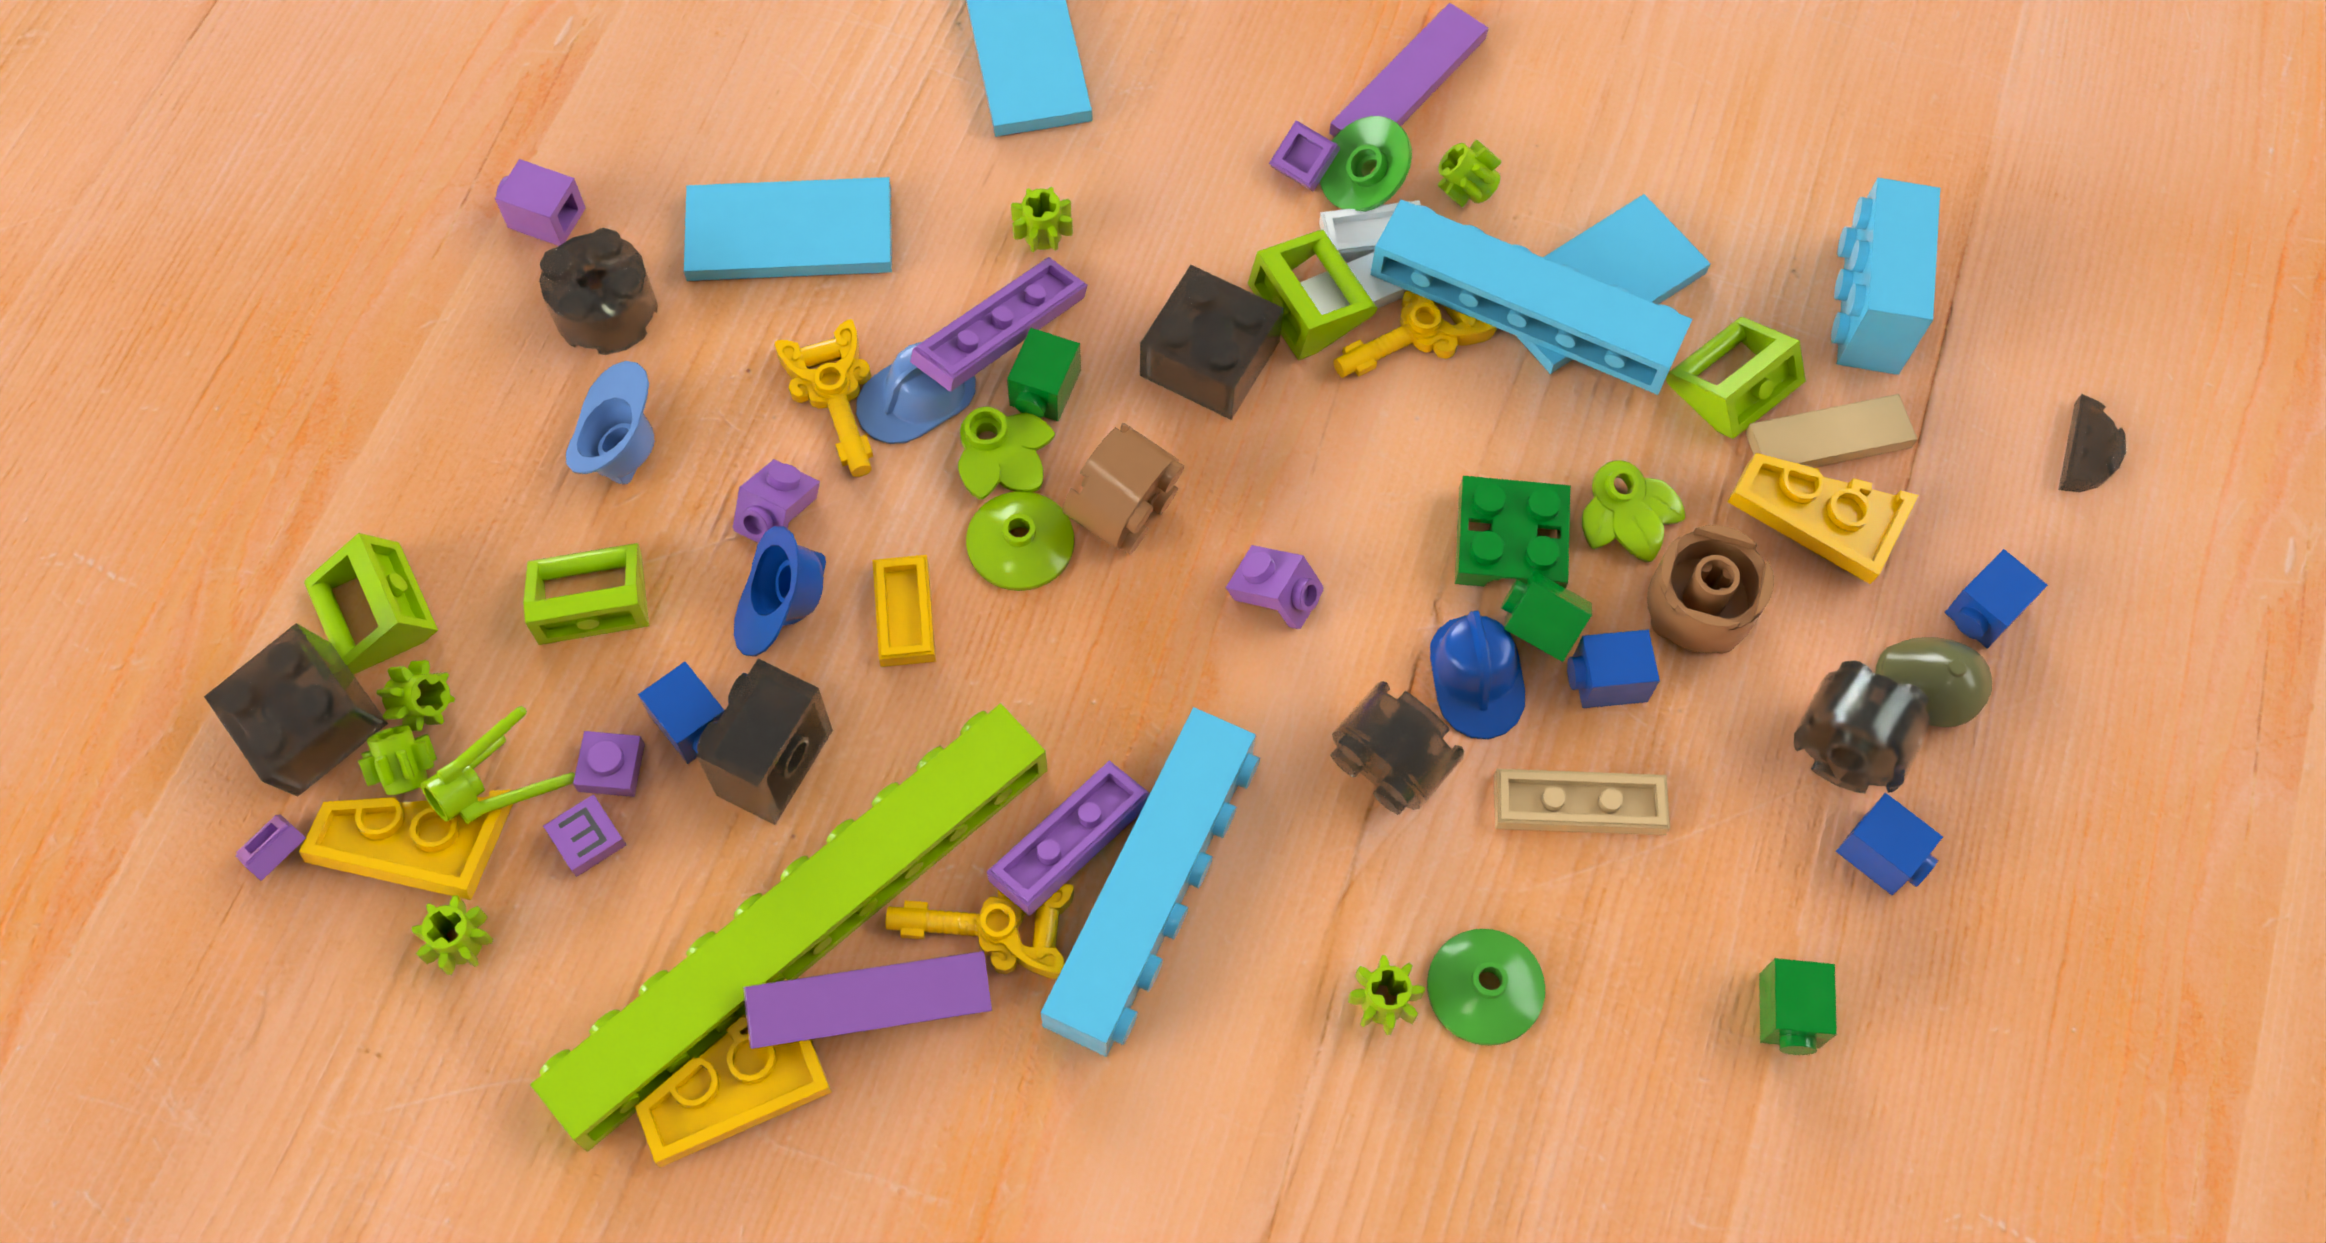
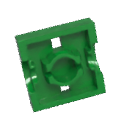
(1511, 543)

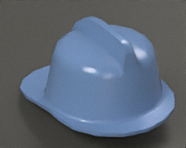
(907, 402)
(611, 427)

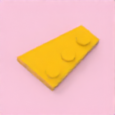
(1828, 516)
(405, 843)
(728, 1093)

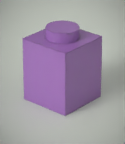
(540, 202)

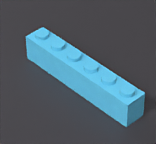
(1529, 296)
(1149, 882)

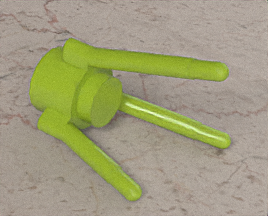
(457, 785)

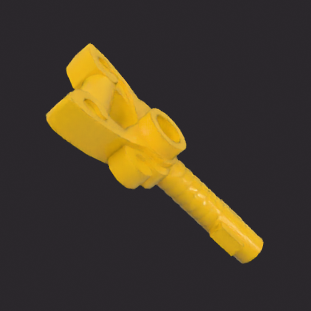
(1419, 326)
(832, 387)
(995, 928)

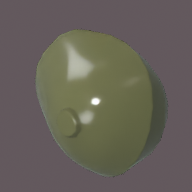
(1946, 671)

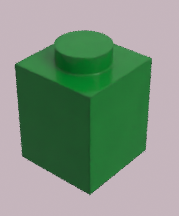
(1044, 374)
(1546, 614)
(1797, 1005)

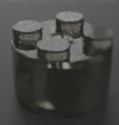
(598, 291)
(1863, 728)
(1396, 748)

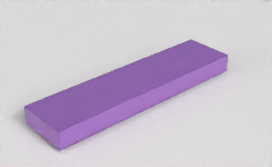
(1417, 69)
(998, 324)
(866, 999)

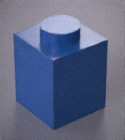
(1995, 599)
(1613, 669)
(681, 708)
(1891, 845)

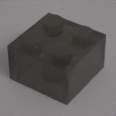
(1210, 341)
(295, 710)
(764, 740)

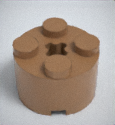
(1122, 487)
(1709, 589)

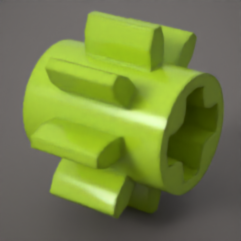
(1469, 173)
(1042, 219)
(416, 695)
(397, 760)
(439, 923)
(1374, 1004)

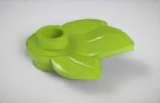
(1007, 457)
(1632, 517)

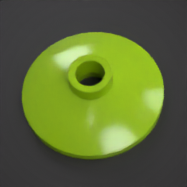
(1025, 560)

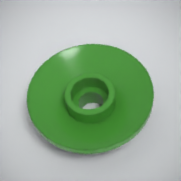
(1364, 146)
(1480, 1013)

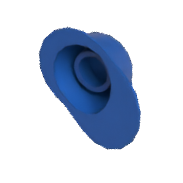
(779, 590)
(1477, 676)

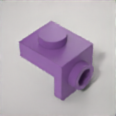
(772, 499)
(1277, 582)

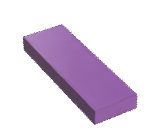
(1068, 838)

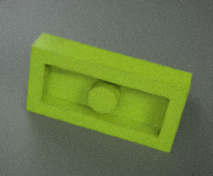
(1302, 323)
(1750, 389)
(390, 591)
(585, 612)

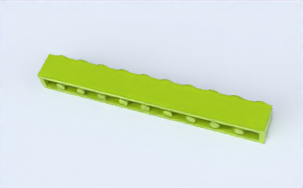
(790, 925)

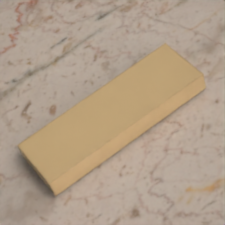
(1835, 433)
(1581, 801)

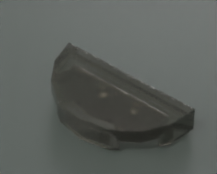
(2093, 447)

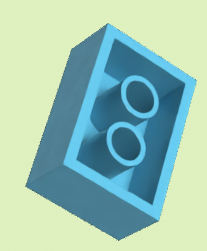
(1887, 276)

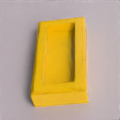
(903, 610)

